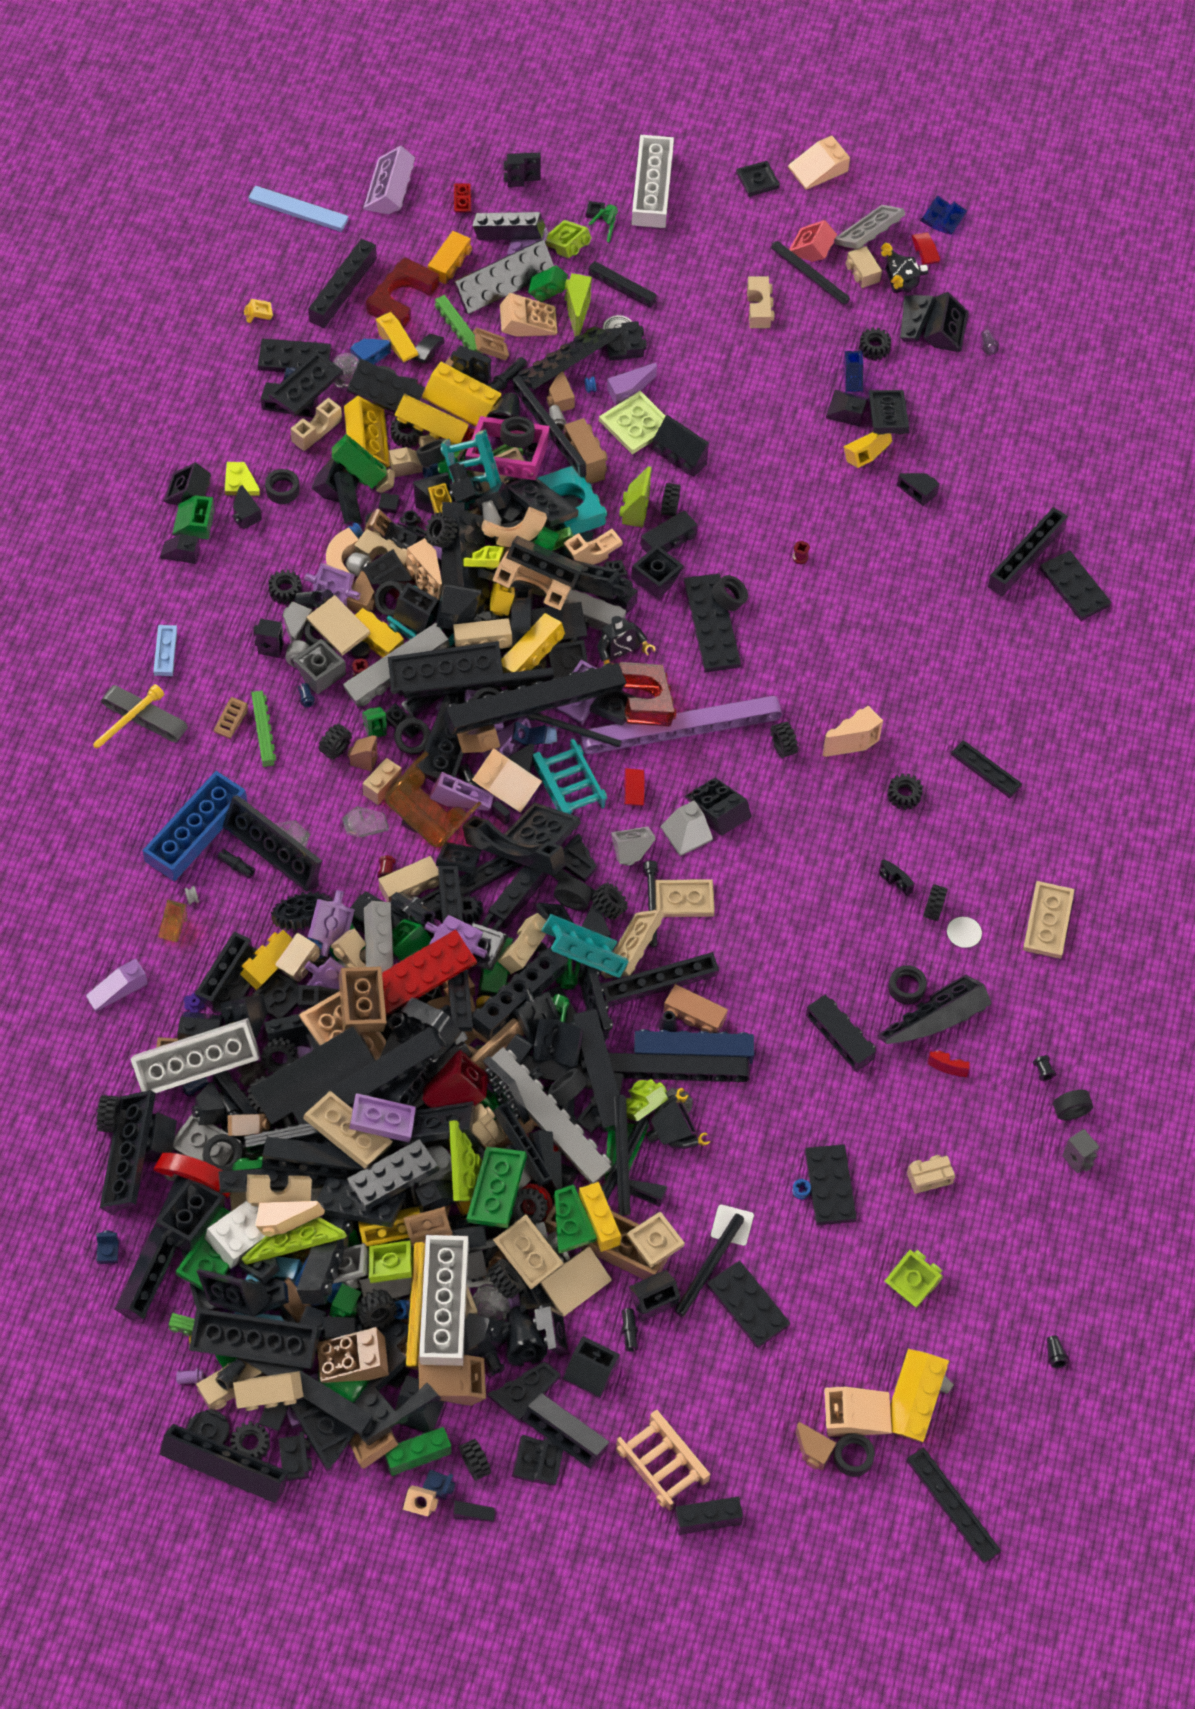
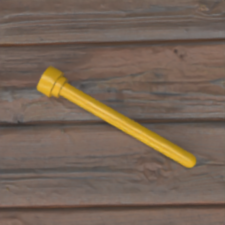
(155, 693)

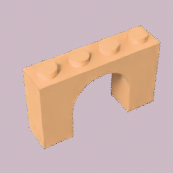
(509, 571)

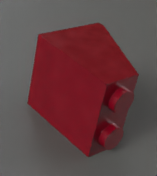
(456, 1083)

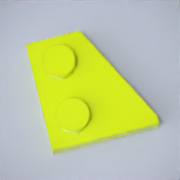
(237, 475)
(486, 557)

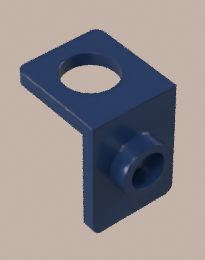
(533, 735)

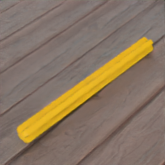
(416, 1298)

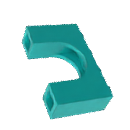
(590, 512)

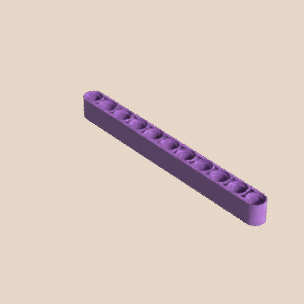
(688, 724)

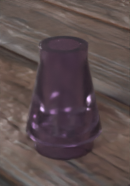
(989, 343)

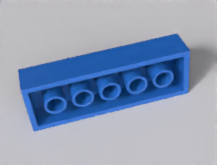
(192, 827)

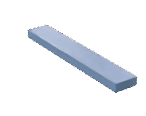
(298, 208)

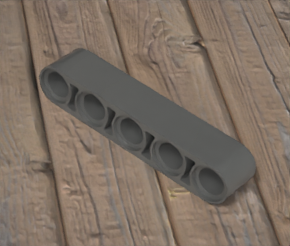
(150, 717)

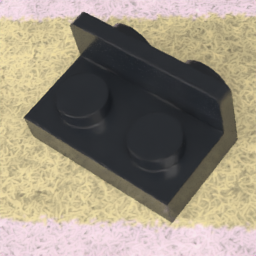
(294, 1456)

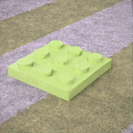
(633, 422)

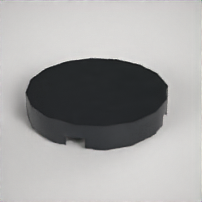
(211, 1425)

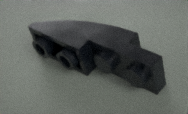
(522, 610)

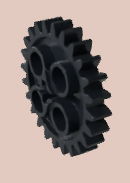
(297, 910)

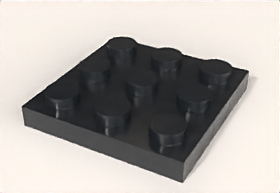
(543, 825)

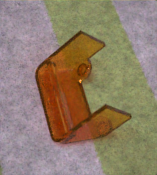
(420, 811)

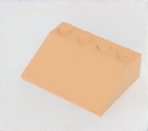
(325, 1022)

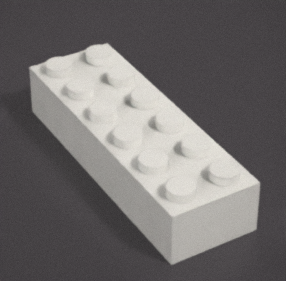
(652, 181)
(196, 1057)
(237, 1232)
(444, 1300)

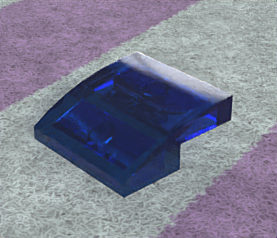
(943, 215)

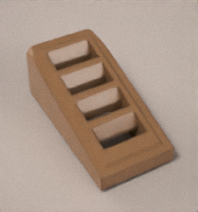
(235, 707)

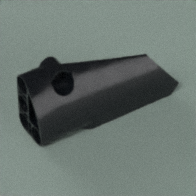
(414, 1019)

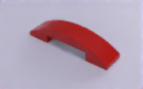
(189, 1168)

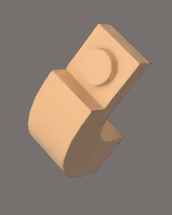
(527, 529)
(340, 548)
(595, 550)

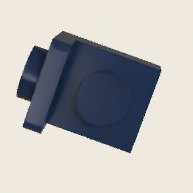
(107, 1247)
(440, 1484)

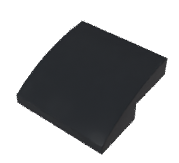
(537, 1461)

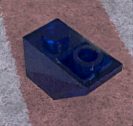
(853, 371)

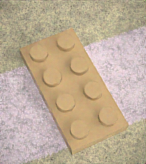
(1048, 919)
(636, 938)
(333, 1119)

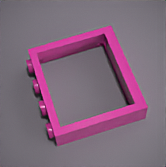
(506, 466)

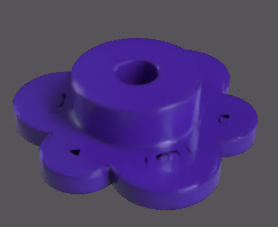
(193, 1003)

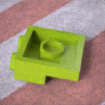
(568, 238)
(644, 1098)
(390, 1261)
(914, 1277)

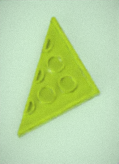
(464, 1164)
(304, 1236)

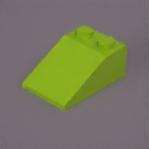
(578, 300)
(636, 500)

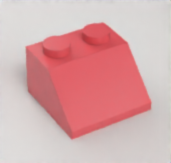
(813, 241)

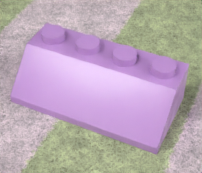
(389, 181)

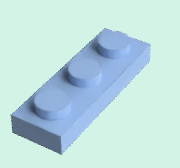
(165, 650)

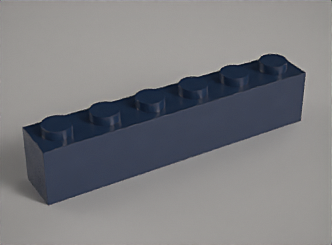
(698, 1043)

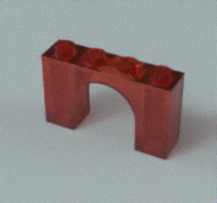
(406, 274)
(652, 679)

